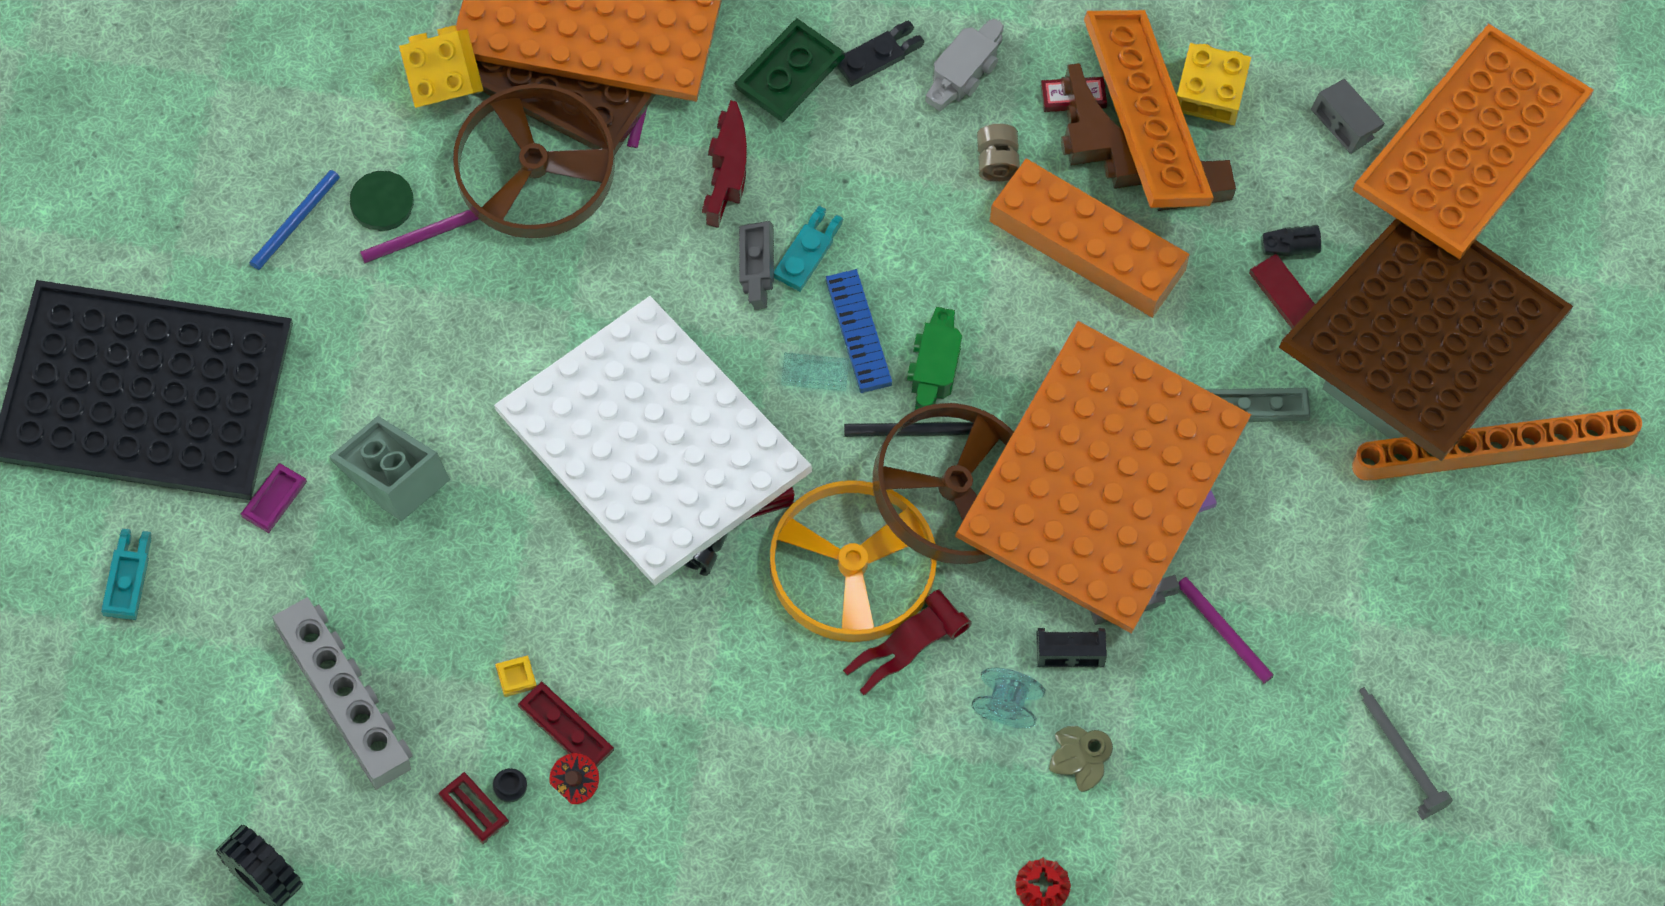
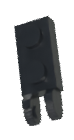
(878, 53)

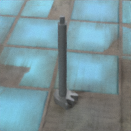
(1436, 800)

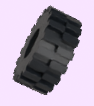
(259, 867)

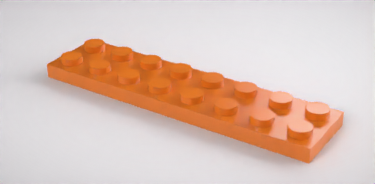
(1148, 109)

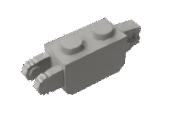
(963, 64)

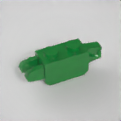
(937, 358)

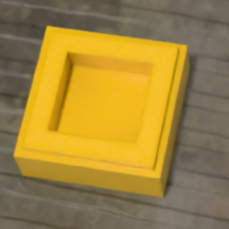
(516, 676)

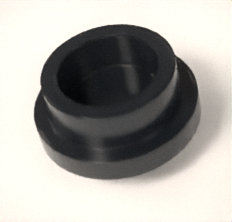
(510, 785)

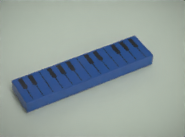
(858, 331)

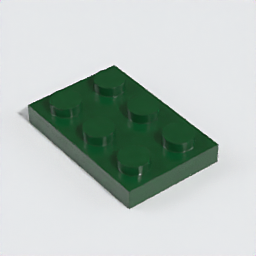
(789, 70)

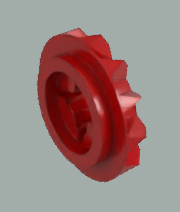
(1031, 895)

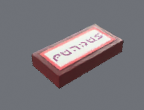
(1055, 100)

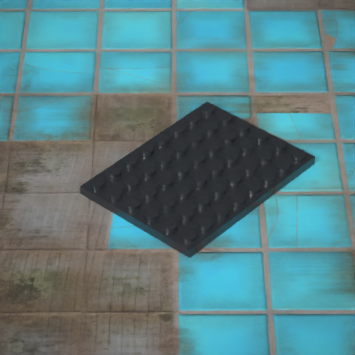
(143, 389)

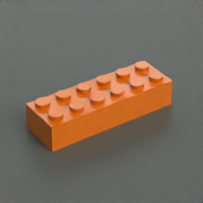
(1089, 237)

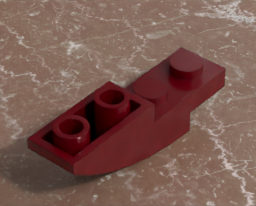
(730, 163)

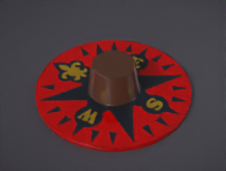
(575, 777)

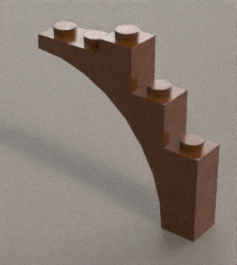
(1096, 138)

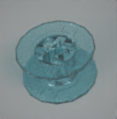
(1008, 697)

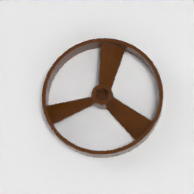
(536, 161)
(953, 485)

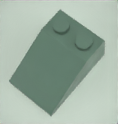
(391, 467)

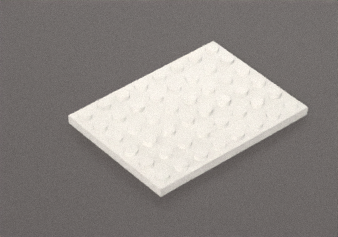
(653, 439)

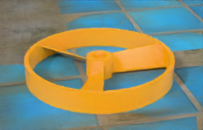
(852, 563)

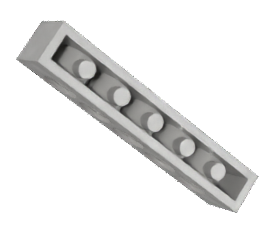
(306, 619)

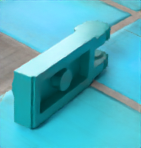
(807, 251)
(126, 577)

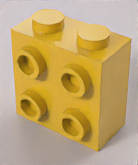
(440, 66)
(1213, 83)

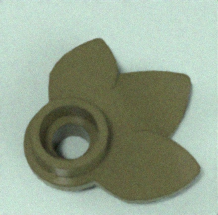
(1076, 757)

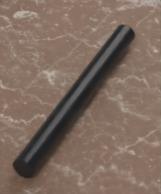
(913, 429)

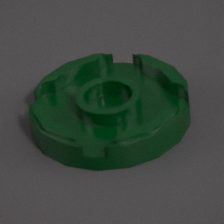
(381, 200)

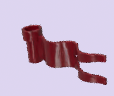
(912, 637)

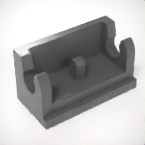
(1347, 115)

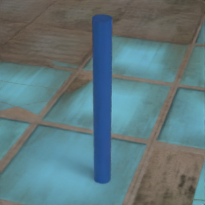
(294, 219)

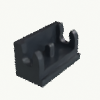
(1071, 648)

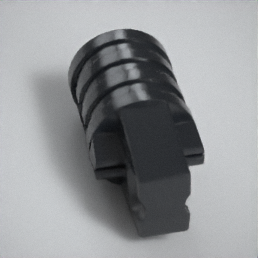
(1292, 241)

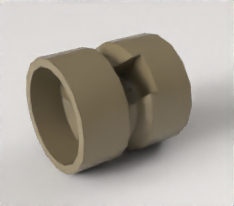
(998, 152)

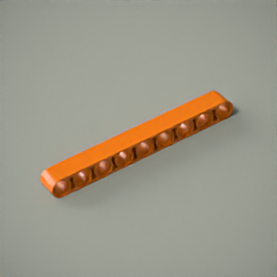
(1507, 435)

